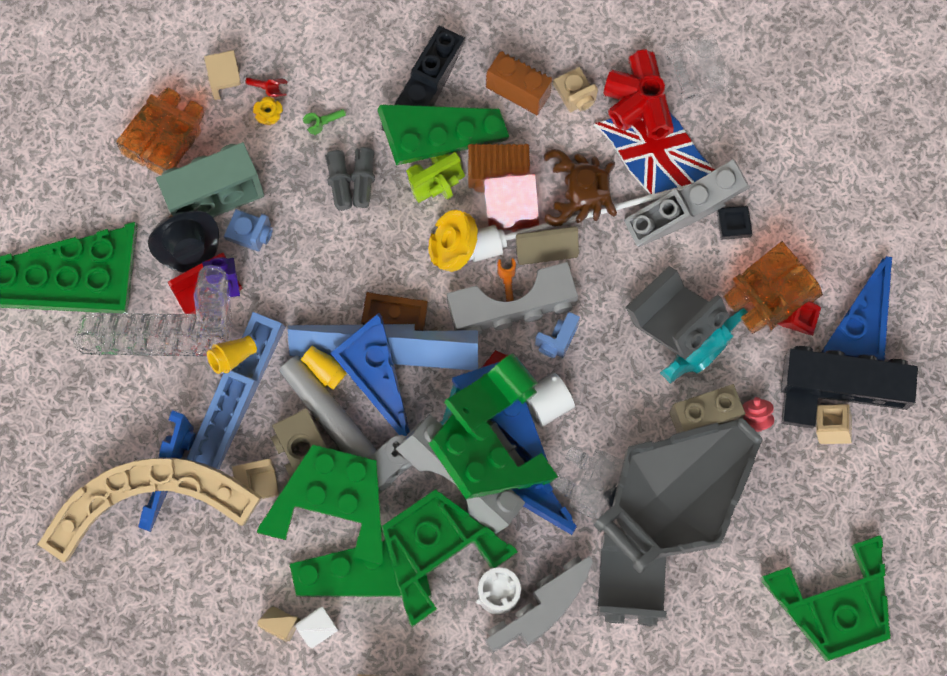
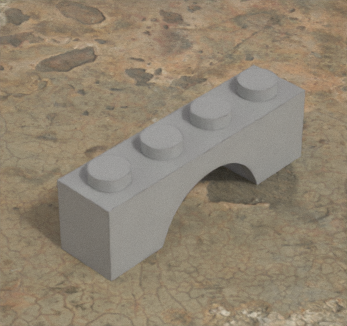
(552, 292)
(492, 510)

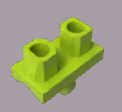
(437, 178)

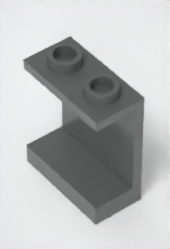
(676, 314)
(625, 591)

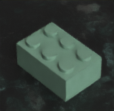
(212, 182)

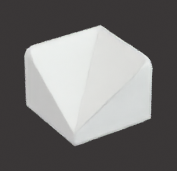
(316, 627)

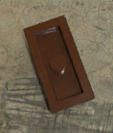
(395, 310)

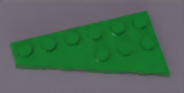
(72, 274)

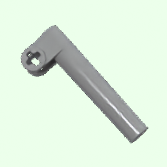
(340, 426)

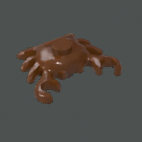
(586, 190)

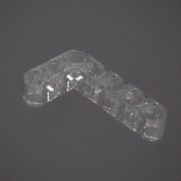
(163, 333)

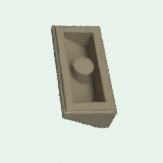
(547, 245)

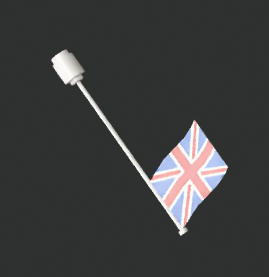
(655, 164)

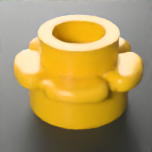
(271, 117)

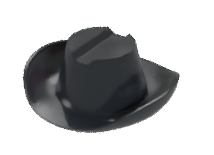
(184, 240)

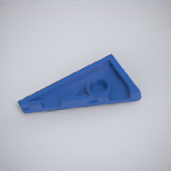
(865, 323)
(370, 365)
(513, 421)
(174, 447)
(542, 501)

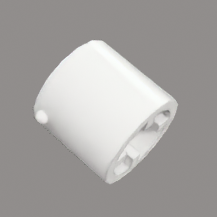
(550, 401)
(498, 591)

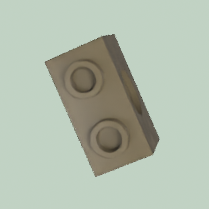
(708, 408)
(294, 431)

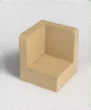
(222, 71)
(258, 477)

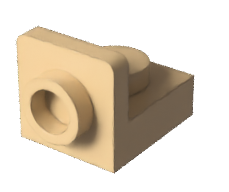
(575, 90)

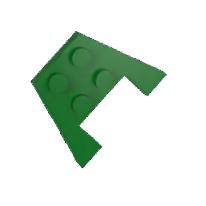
(481, 462)
(333, 486)
(428, 537)
(844, 616)

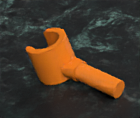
(507, 275)

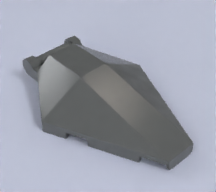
(680, 491)

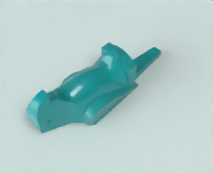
(706, 353)

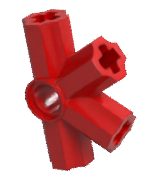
(633, 96)

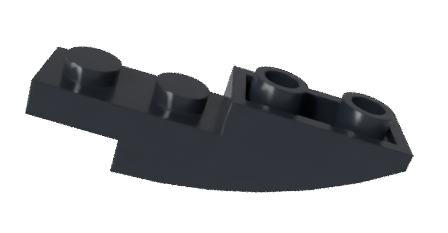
(432, 69)

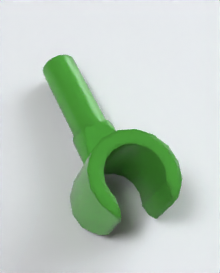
(323, 120)

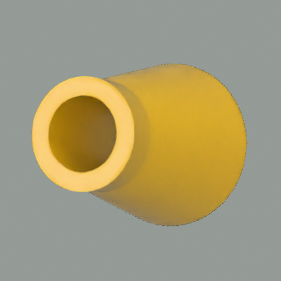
(229, 354)
(324, 367)

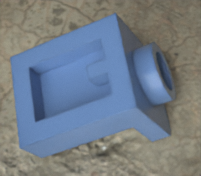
(249, 230)
(563, 332)

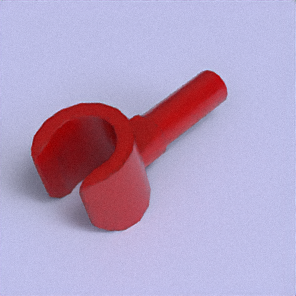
(270, 86)

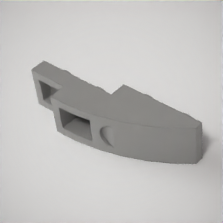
(687, 205)
(554, 599)

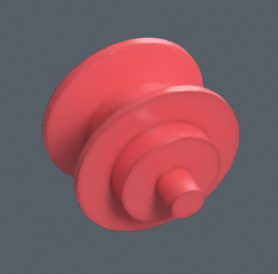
(759, 414)

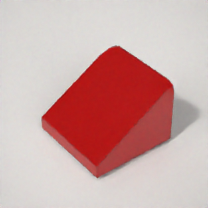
(803, 319)

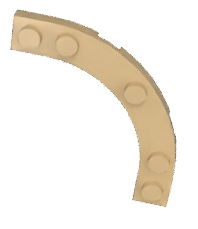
(140, 477)

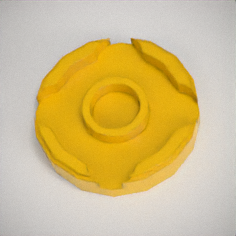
(453, 240)

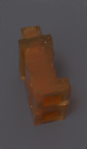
(161, 132)
(773, 289)

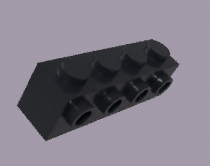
(850, 378)

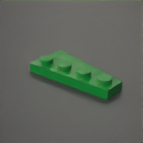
(435, 131)
(346, 576)

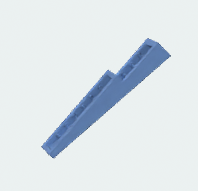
(408, 347)
(235, 394)

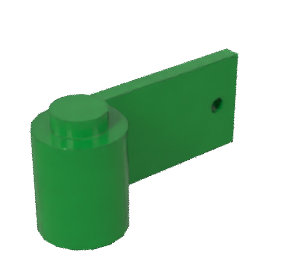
(493, 393)

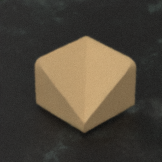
(834, 424)
(278, 623)

